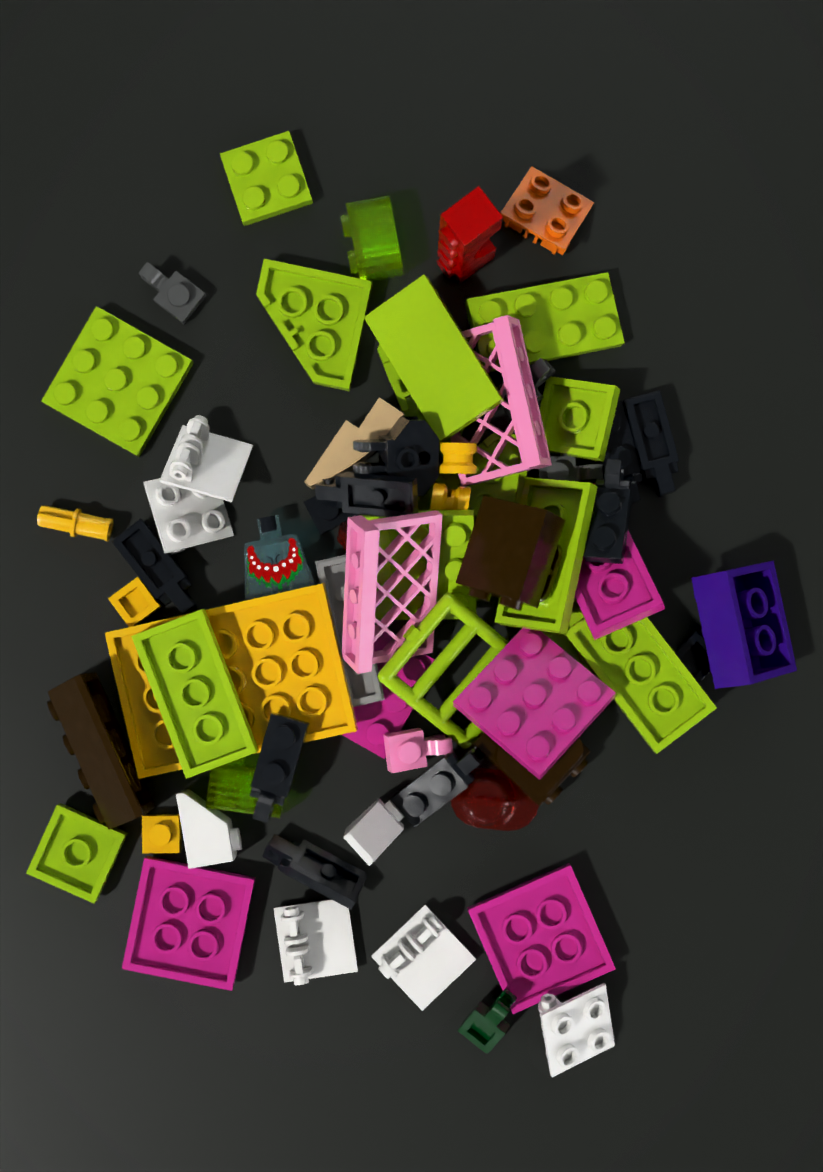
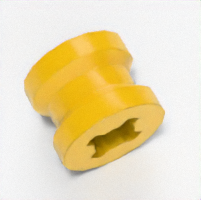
(458, 458)

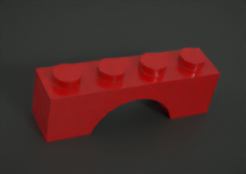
(466, 234)

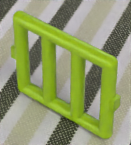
(415, 638)

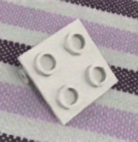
(206, 461)
(186, 516)
(315, 940)
(423, 957)
(575, 1028)

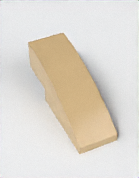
(340, 454)

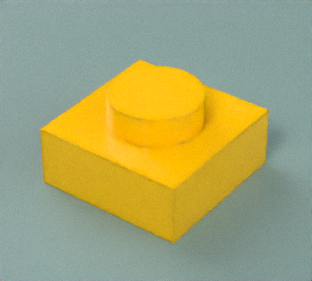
(134, 602)
(161, 833)

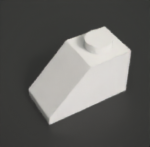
(374, 830)
(206, 832)

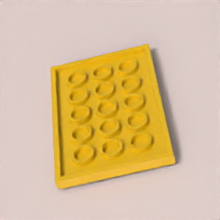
(280, 661)

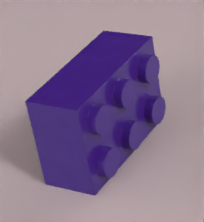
(744, 625)

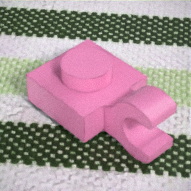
(409, 749)

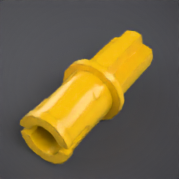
(75, 522)

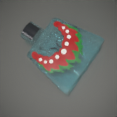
(275, 561)

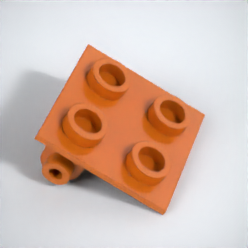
(546, 210)

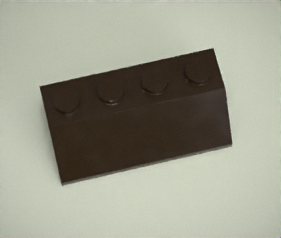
(100, 750)

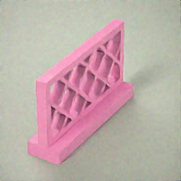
(521, 402)
(361, 585)

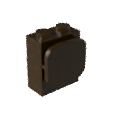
(512, 554)
(536, 790)

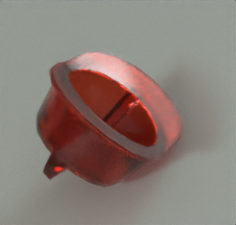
(493, 803)

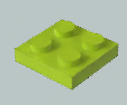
(266, 178)
(578, 417)
(76, 853)

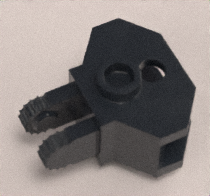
(400, 453)

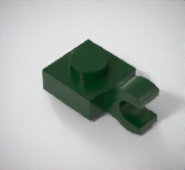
(487, 1025)

